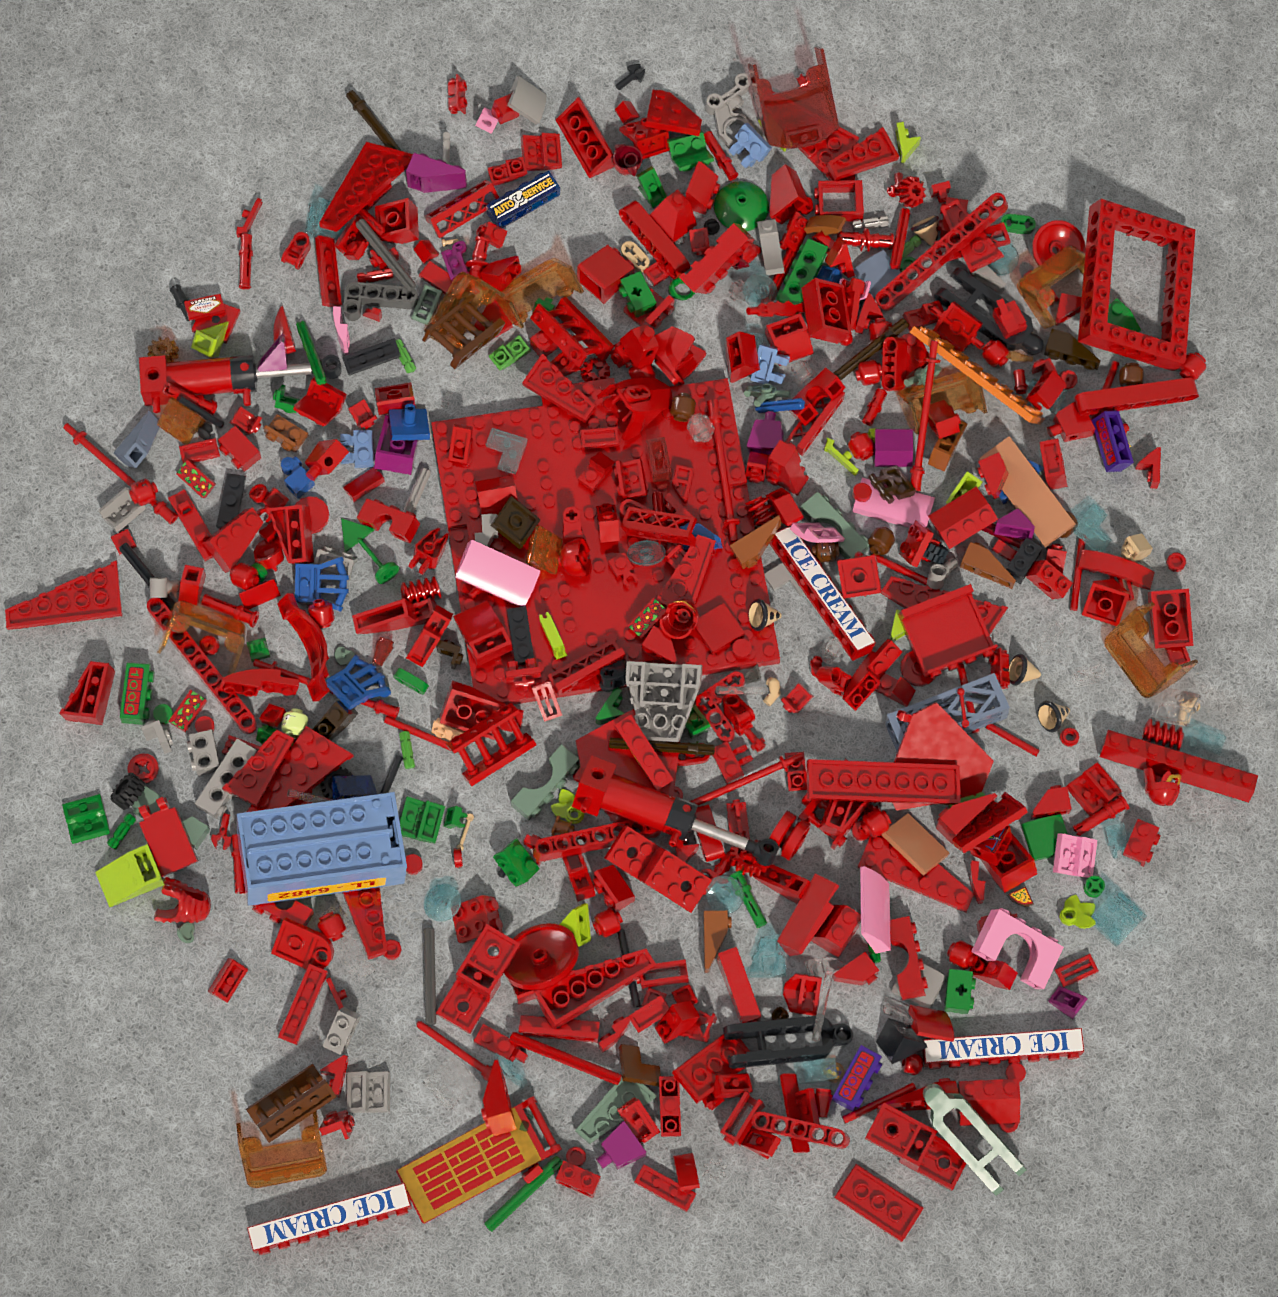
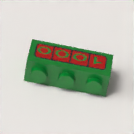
(136, 693)

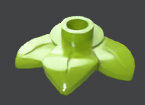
(564, 807)
(1080, 913)

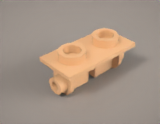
(444, 731)

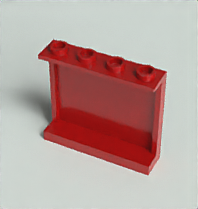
(946, 631)

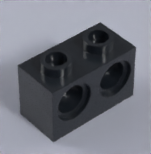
(1024, 560)

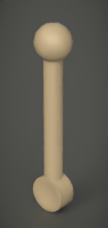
(470, 818)

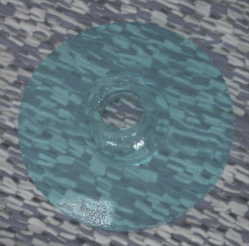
(1009, 262)
(753, 293)
(646, 553)
(719, 900)
(447, 907)

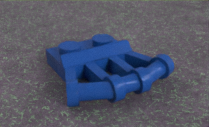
(309, 578)
(350, 691)

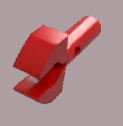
(222, 833)

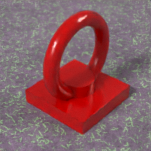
(859, 575)

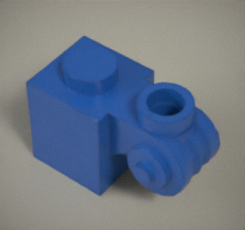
(297, 482)

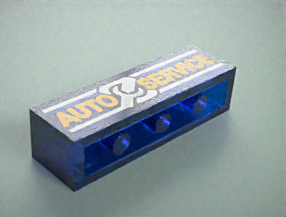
(523, 200)

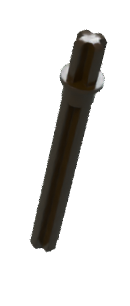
(360, 106)
(871, 349)
(673, 747)

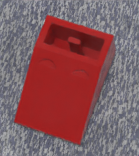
(483, 633)

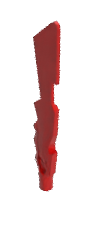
(776, 308)

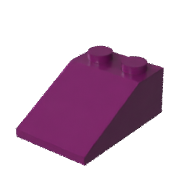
(394, 455)

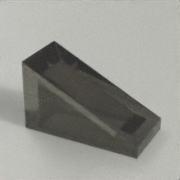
(752, 676)

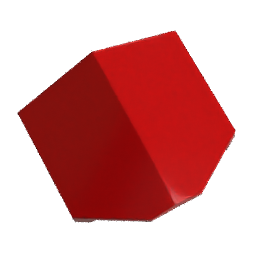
(802, 993)

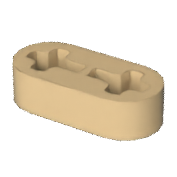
(638, 254)

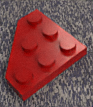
(671, 114)

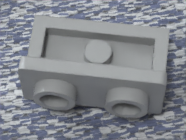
(120, 510)
(153, 729)

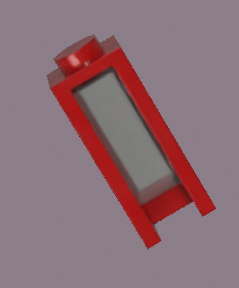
(665, 974)
(741, 1119)

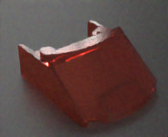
(799, 114)

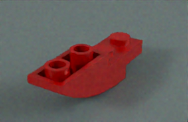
(868, 673)
(251, 681)

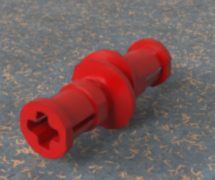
(866, 239)
(479, 256)

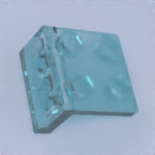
(315, 213)
(1117, 917)

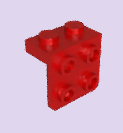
(653, 319)
(321, 403)
(474, 916)

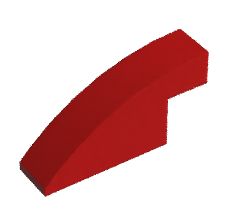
(393, 616)

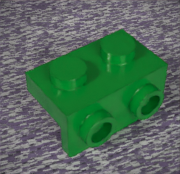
(516, 863)

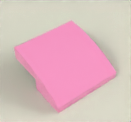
(341, 330)
(816, 532)
(1075, 856)

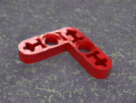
(715, 700)

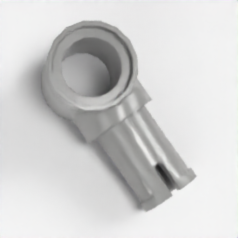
(939, 573)
(162, 586)

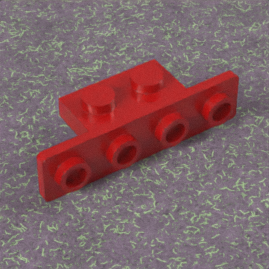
(799, 1106)

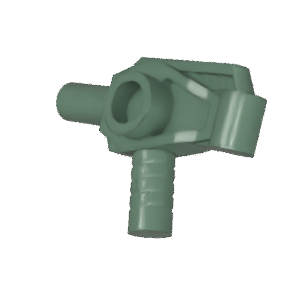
(920, 376)
(765, 392)

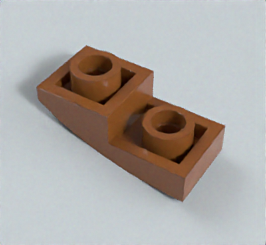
(827, 223)

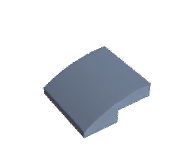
(877, 271)

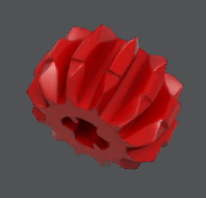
(911, 191)

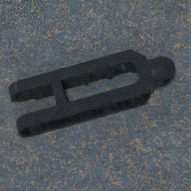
(1024, 340)
(831, 1035)

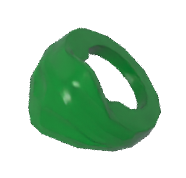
(671, 290)

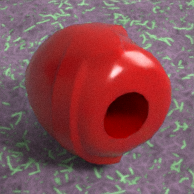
(912, 1064)

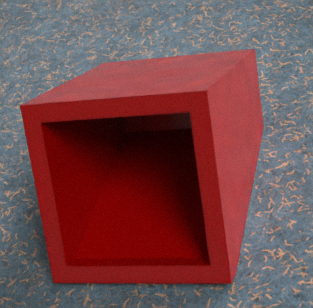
(603, 272)
(837, 929)

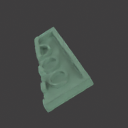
(605, 1114)

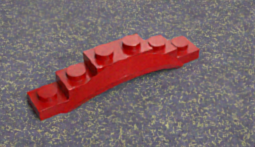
(313, 642)

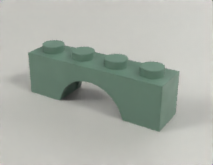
(819, 510)
(529, 801)
(195, 829)

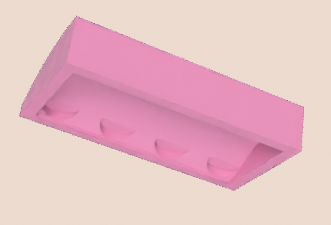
(900, 512)
(497, 573)
(875, 910)

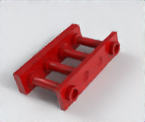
(579, 324)
(498, 759)
(809, 816)

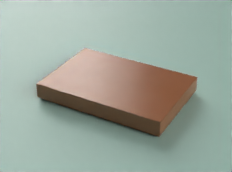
(915, 844)

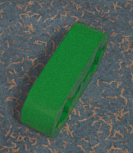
(1018, 223)
(411, 681)

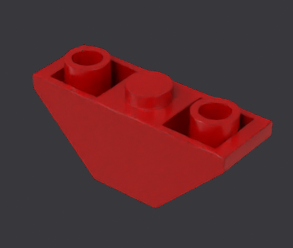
(669, 1106)

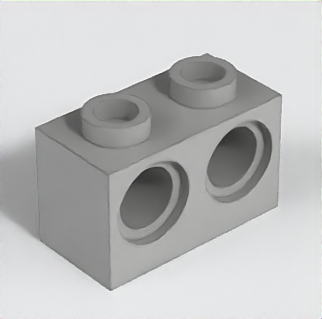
(208, 752)
(342, 1030)

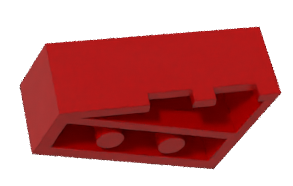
(294, 532)

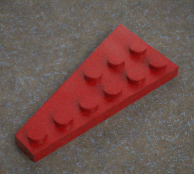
(829, 149)
(368, 176)

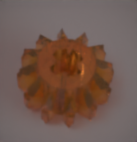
(171, 350)

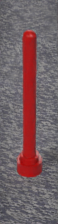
(485, 1070)

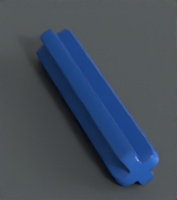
(781, 405)

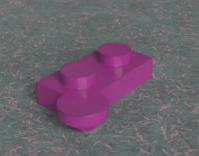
(454, 259)

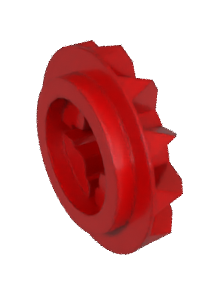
(587, 368)
(142, 760)

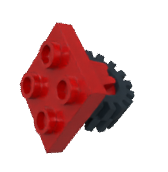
(922, 546)

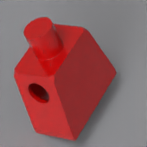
(640, 345)
(1071, 425)
(325, 458)

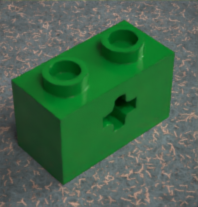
(636, 286)
(953, 1001)

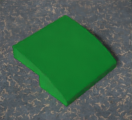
(86, 819)
(421, 819)
(1042, 835)

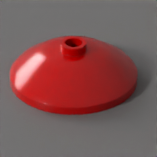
(1057, 235)

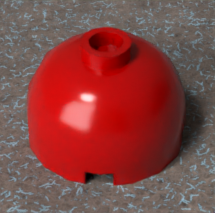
(574, 558)

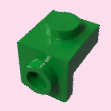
(283, 401)

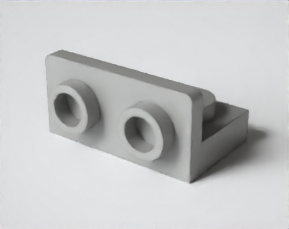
(328, 553)

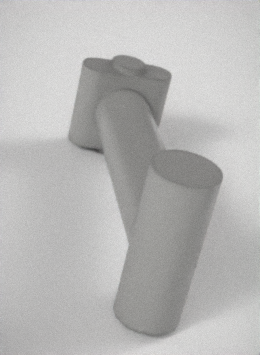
(446, 147)

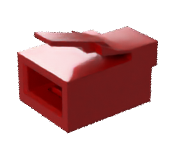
(1009, 318)

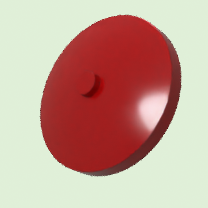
(543, 958)

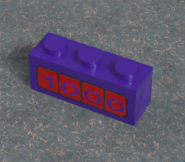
(1112, 441)
(857, 1078)

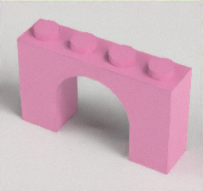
(1043, 949)

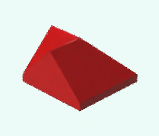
(1106, 601)

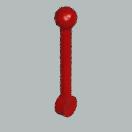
(965, 723)

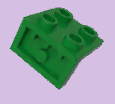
(688, 150)

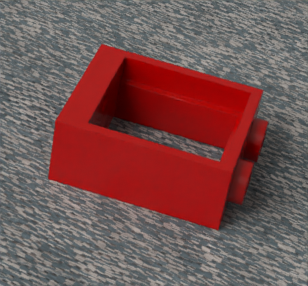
(841, 186)
(1053, 464)

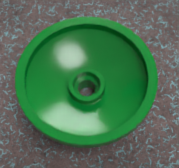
(747, 214)

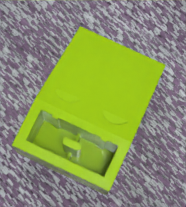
(129, 876)

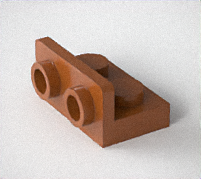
(285, 433)

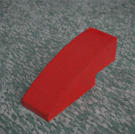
(429, 635)
(578, 875)

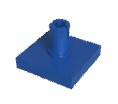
(409, 423)

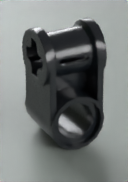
(614, 673)

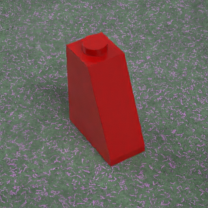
(786, 194)

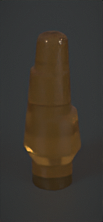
(1016, 356)

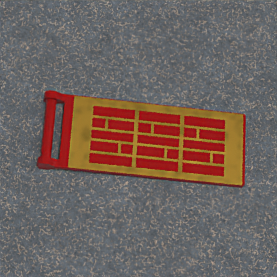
(474, 1164)

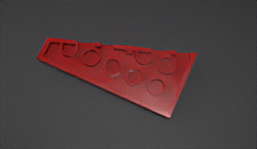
(909, 594)
(77, 600)
(303, 769)
(894, 867)

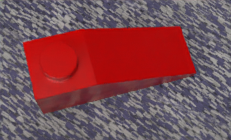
(783, 882)

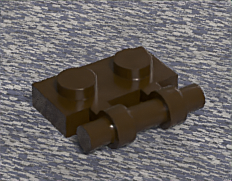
(896, 482)

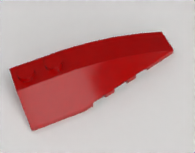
(590, 986)

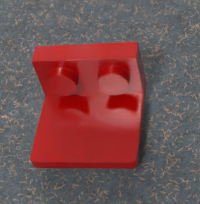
(646, 140)

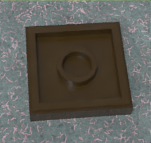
(515, 522)

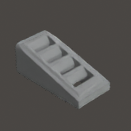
(990, 279)

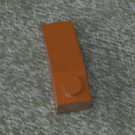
(945, 448)
(753, 545)
(983, 563)
(715, 931)

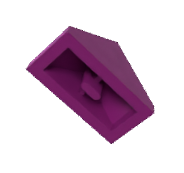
(1015, 525)
(1067, 1001)

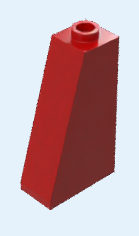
(738, 985)

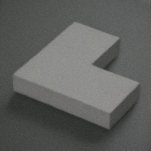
(780, 576)

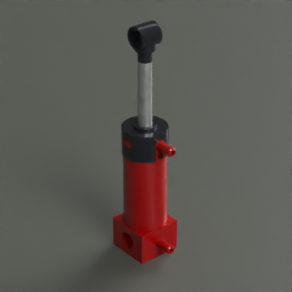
(214, 376)
(669, 814)

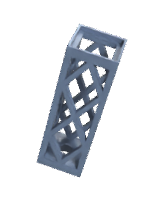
(987, 686)

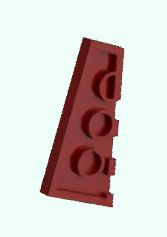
(869, 154)
(980, 250)
(986, 825)

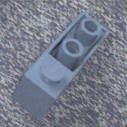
(138, 442)

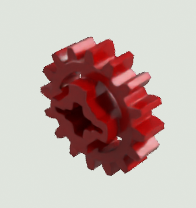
(745, 861)

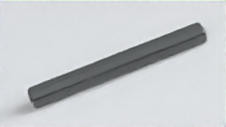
(386, 255)
(429, 975)

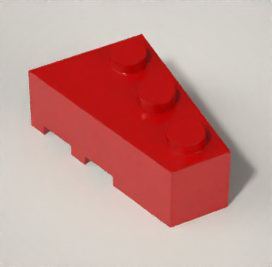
(785, 468)
(233, 539)
(91, 695)
(839, 815)

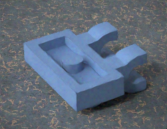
(753, 143)
(767, 358)
(363, 448)

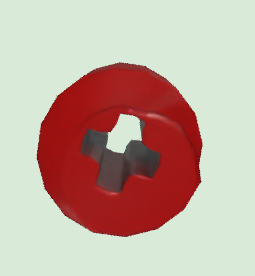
(761, 510)
(420, 590)
(1163, 734)

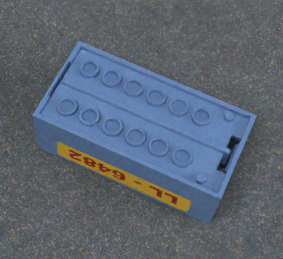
(321, 848)

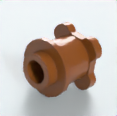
(561, 827)

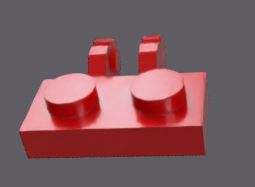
(728, 763)

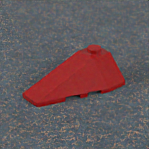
(915, 1100)

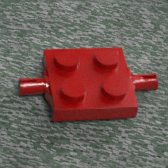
(957, 326)

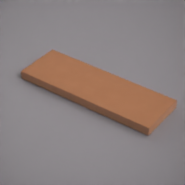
(1031, 494)

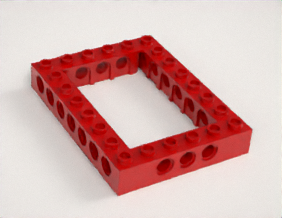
(1093, 327)

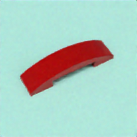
(1117, 567)

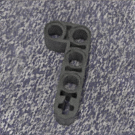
(379, 300)

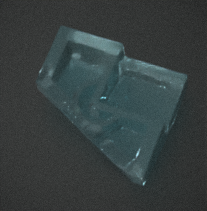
(768, 959)

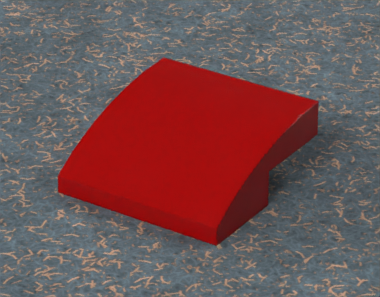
(541, 151)
(1093, 789)
(931, 1023)

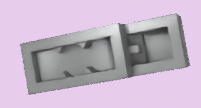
(770, 247)
(488, 533)

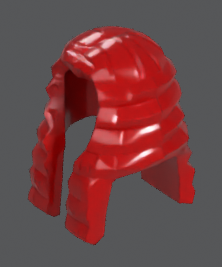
(192, 906)

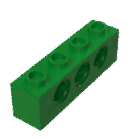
(811, 250)

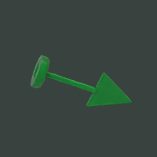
(355, 533)

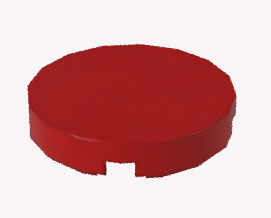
(318, 512)
(912, 672)

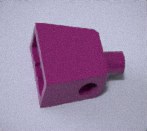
(765, 434)
(621, 1148)

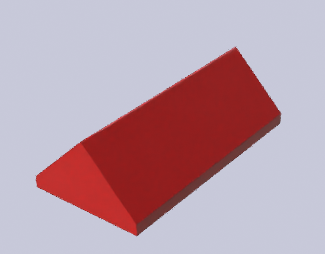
(585, 139)

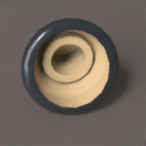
(927, 229)
(762, 615)
(1022, 670)
(1052, 715)

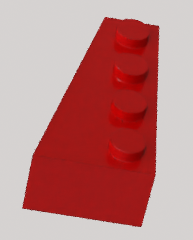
(718, 260)

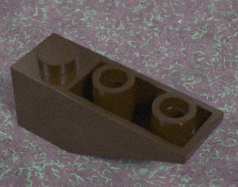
(1067, 348)
(335, 720)

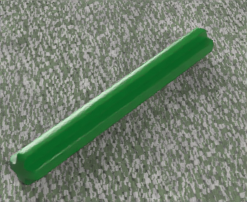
(311, 353)
(523, 1194)

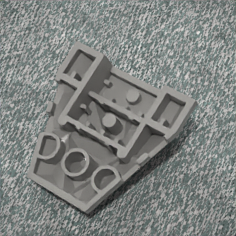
(662, 697)

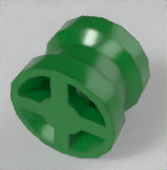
(1094, 882)

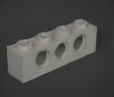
(205, 801)

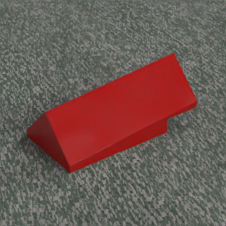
(808, 915)

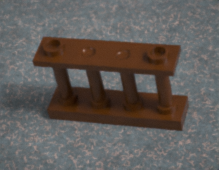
(470, 346)
(295, 1111)

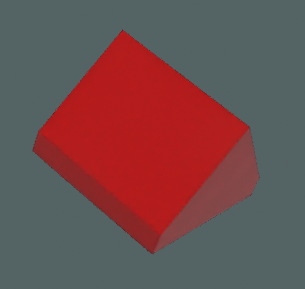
(626, 112)
(425, 251)

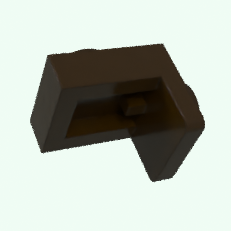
(450, 649)

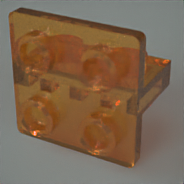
(180, 421)
(544, 550)

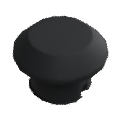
(712, 226)
(205, 431)

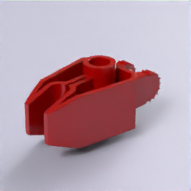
(429, 551)

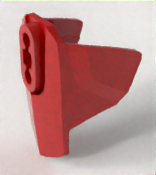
(677, 354)
(643, 397)

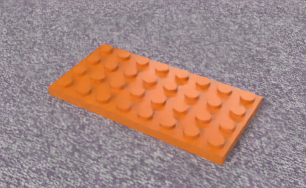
(975, 372)

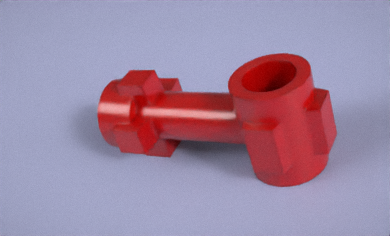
(757, 744)

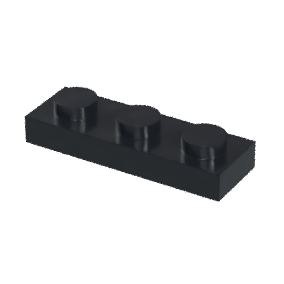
(371, 356)
(231, 499)
(520, 634)

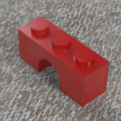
(823, 385)
(375, 513)
(298, 912)

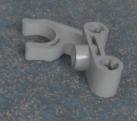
(727, 105)

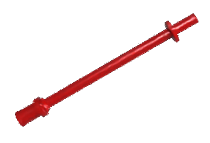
(716, 419)
(917, 470)
(160, 507)
(378, 706)
(782, 764)

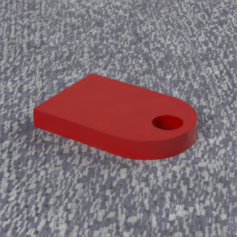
(301, 945)

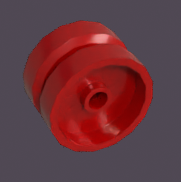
(791, 837)

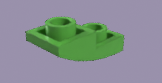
(508, 354)

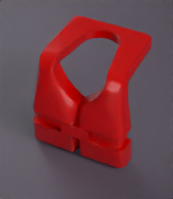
(695, 1032)

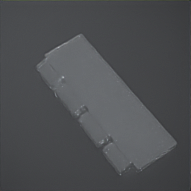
(351, 951)

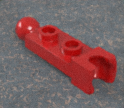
(852, 291)

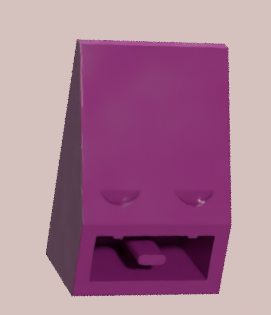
(434, 175)

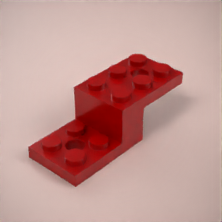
(658, 868)
(478, 979)
(916, 1146)

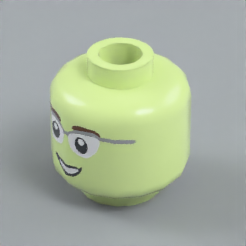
(294, 722)

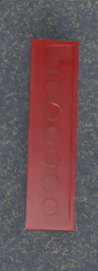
(883, 782)

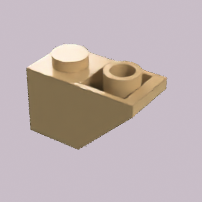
(1136, 548)

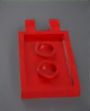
(167, 838)

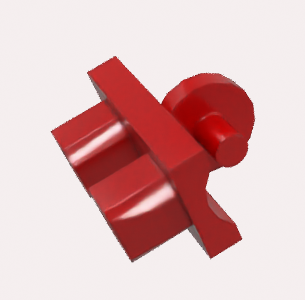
(525, 676)

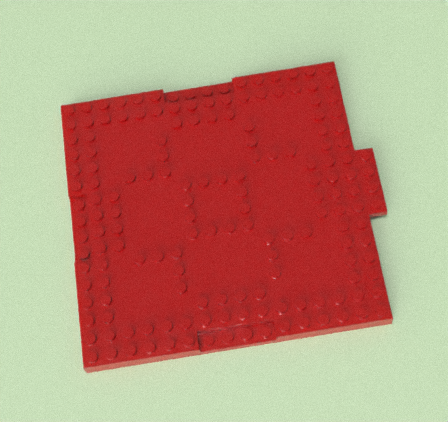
(598, 605)

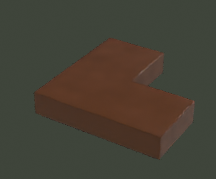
(634, 1070)

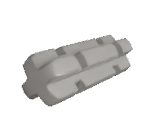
(872, 222)

